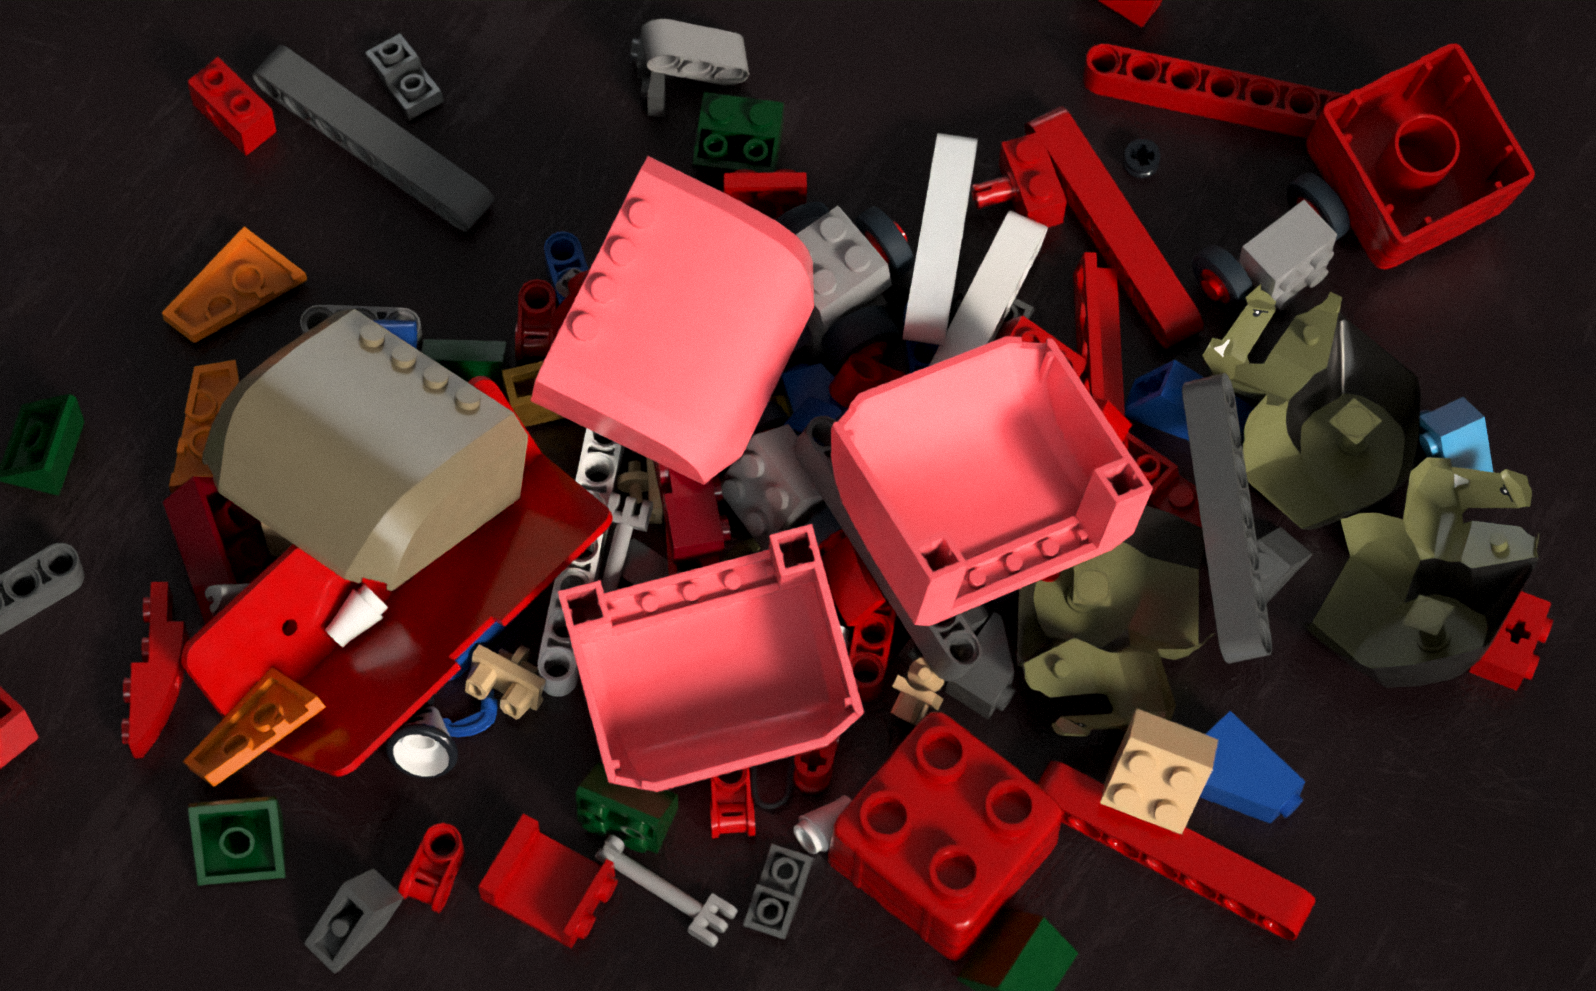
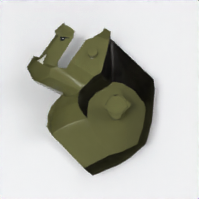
(1331, 414)
(1426, 584)
(1113, 621)

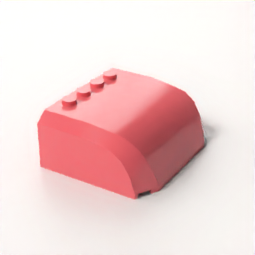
(680, 325)
(983, 476)
(714, 666)

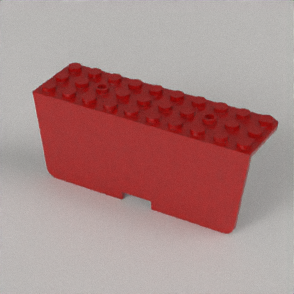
(428, 621)

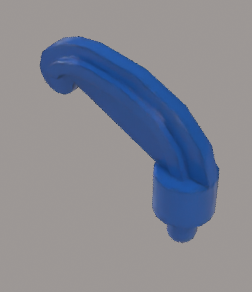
(477, 722)

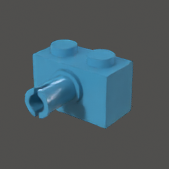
(1456, 433)

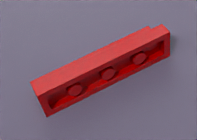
(1099, 330)

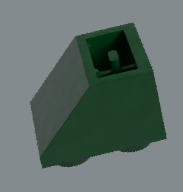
(738, 134)
(625, 811)

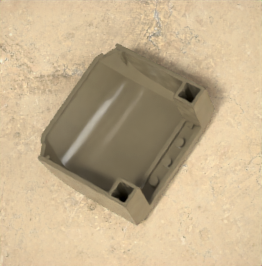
(365, 451)

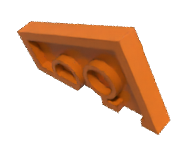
(232, 285)
(207, 392)
(252, 726)

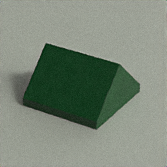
(469, 357)
(42, 444)
(237, 840)
(1019, 955)

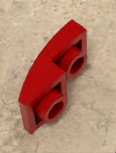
(851, 583)

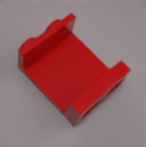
(547, 884)

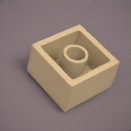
(1159, 771)

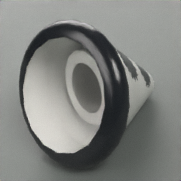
(423, 746)

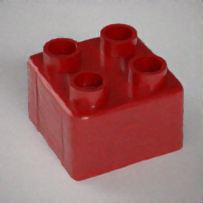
(1418, 156)
(945, 834)

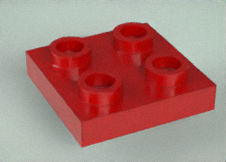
(767, 192)

